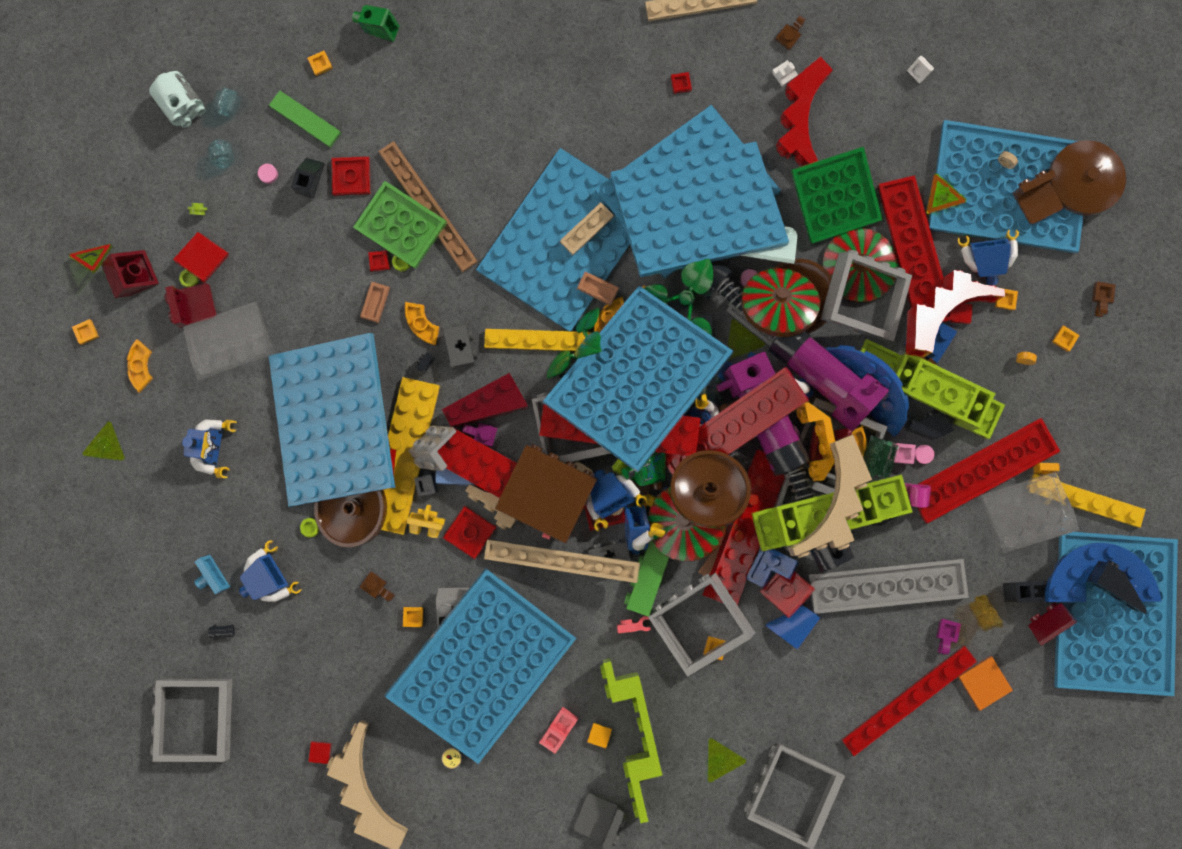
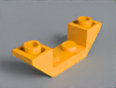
(820, 468)

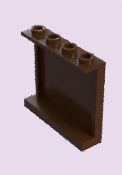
(546, 493)

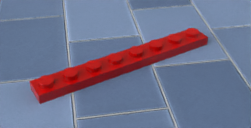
(908, 700)

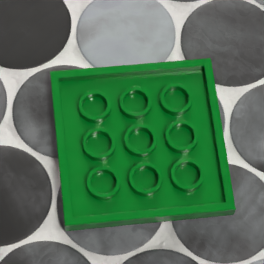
(836, 194)

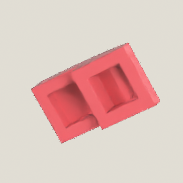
(558, 730)

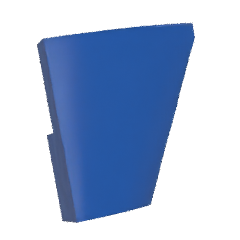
(795, 628)

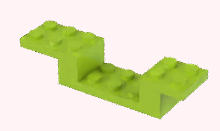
(943, 390)
(797, 520)
(640, 765)

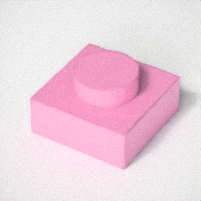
(905, 454)

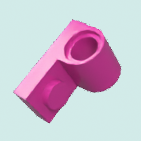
(918, 494)

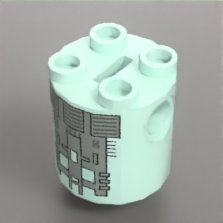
(176, 98)

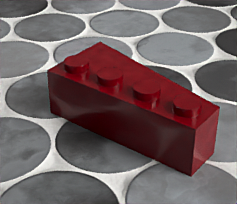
(488, 402)

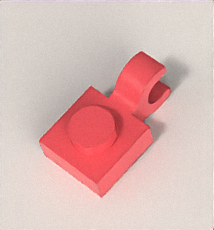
(628, 626)

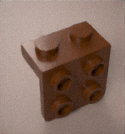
(1038, 197)

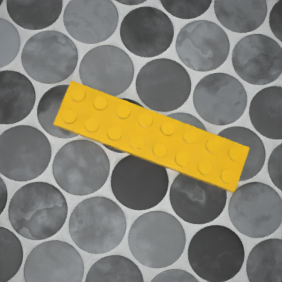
(409, 423)

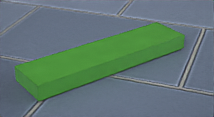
(305, 119)

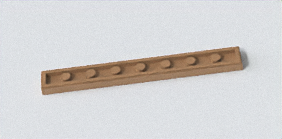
(417, 190)

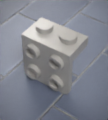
(426, 448)

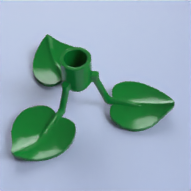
(698, 278)
(590, 345)

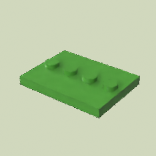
(400, 224)

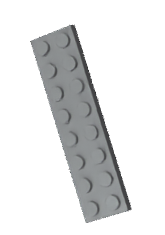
(888, 586)

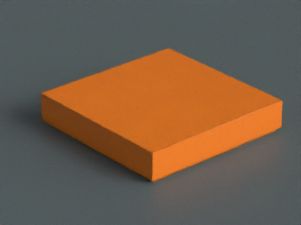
(985, 683)

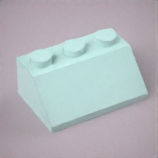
(782, 253)

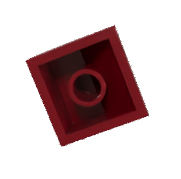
(129, 273)
(1051, 623)

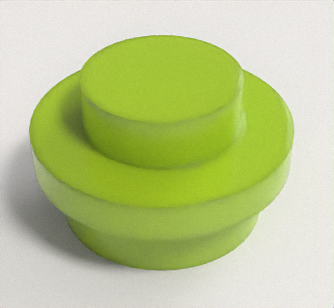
(197, 209)

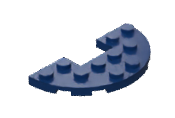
(893, 407)
(1074, 569)

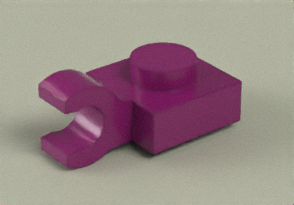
(483, 434)
(948, 632)

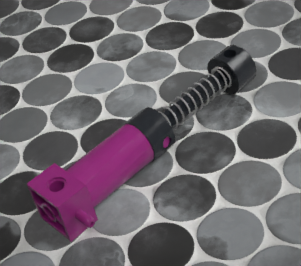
(812, 362)
(781, 445)

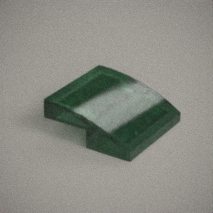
(880, 457)

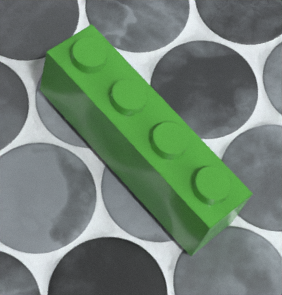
(649, 578)

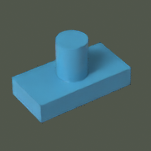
(210, 575)

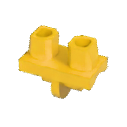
(427, 519)

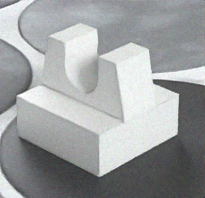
(920, 69)
(785, 73)

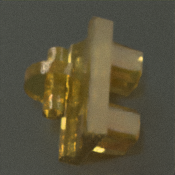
(985, 613)

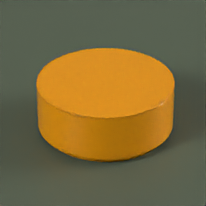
(1026, 358)

